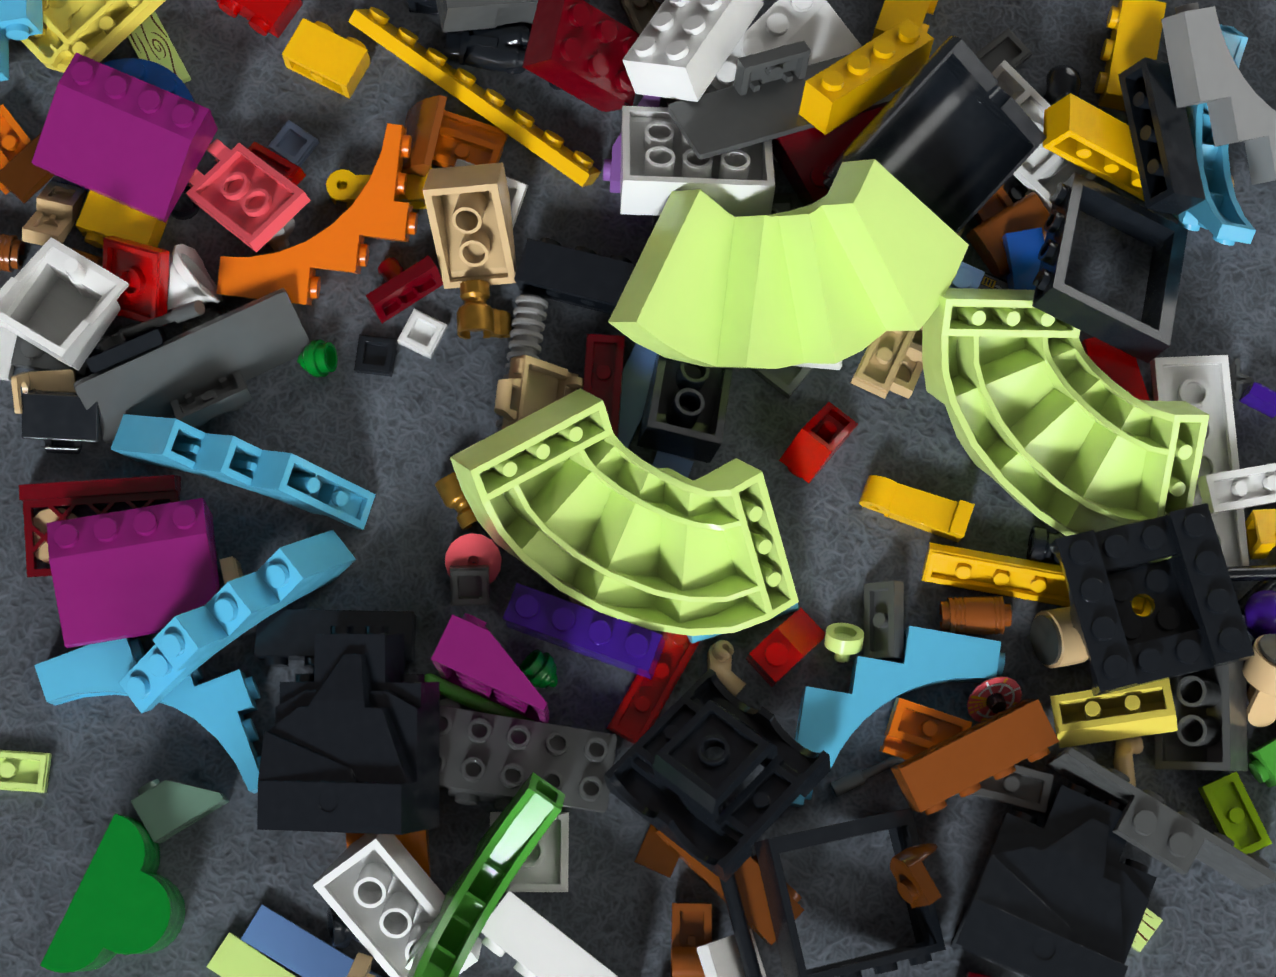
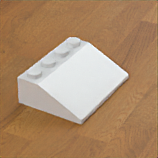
(786, 24)
(661, 161)

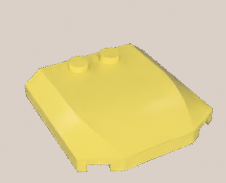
(86, 28)

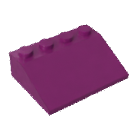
(123, 137)
(131, 569)
(478, 663)

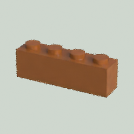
(975, 755)
(750, 889)

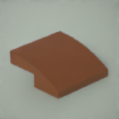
(423, 125)

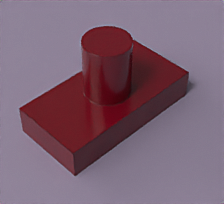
(403, 286)

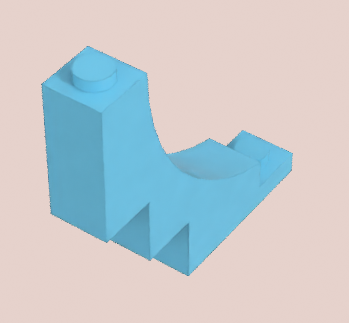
(241, 464)
(929, 659)

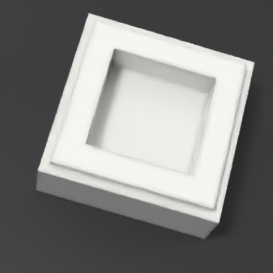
(422, 333)

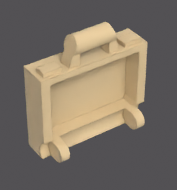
(532, 387)

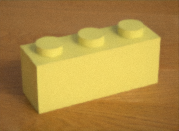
(1114, 715)

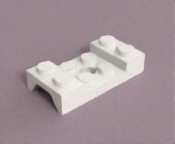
(1042, 168)

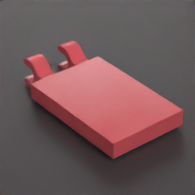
(246, 194)

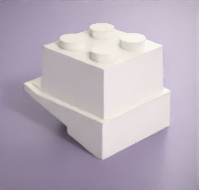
(61, 303)

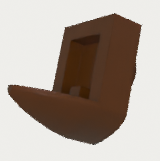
(912, 877)

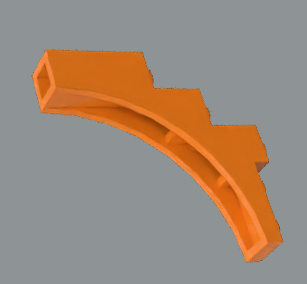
(341, 245)

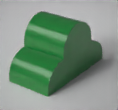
(118, 904)

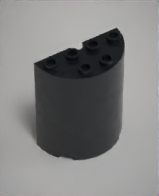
(948, 135)

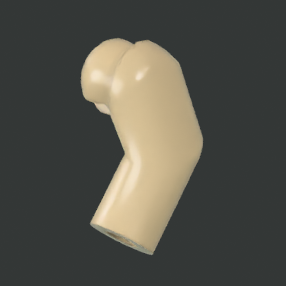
(720, 661)
(1124, 756)

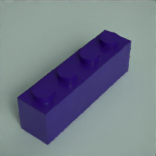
(584, 631)

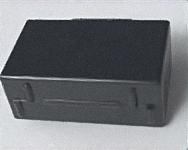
(61, 418)

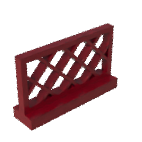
(88, 493)

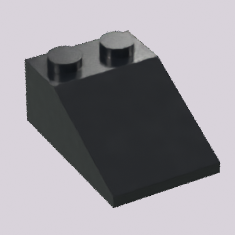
(685, 409)

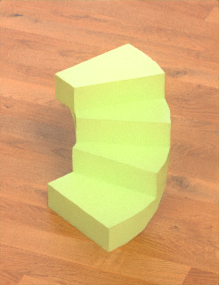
(791, 281)
(1051, 420)
(624, 531)

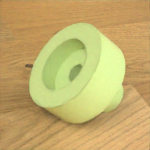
(844, 640)

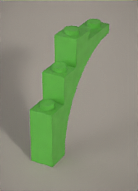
(480, 887)

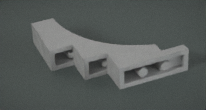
(1207, 74)

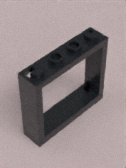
(1140, 339)
(923, 919)

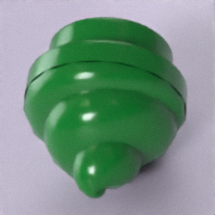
(318, 358)
(540, 669)

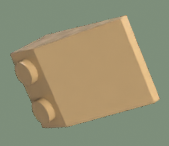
(471, 223)

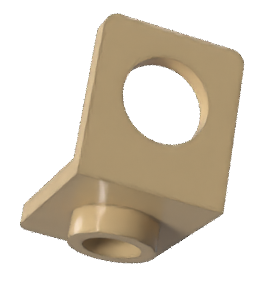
(47, 380)

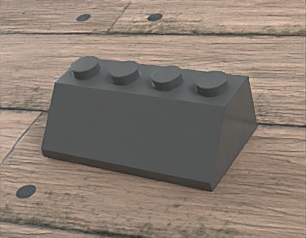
(1209, 722)

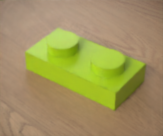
(1235, 813)

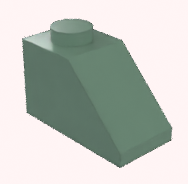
(173, 806)

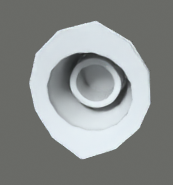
(189, 279)

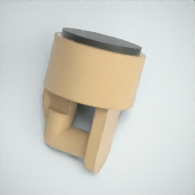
(1056, 640)
(1261, 674)

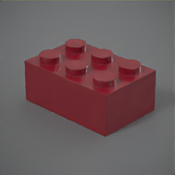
(581, 52)

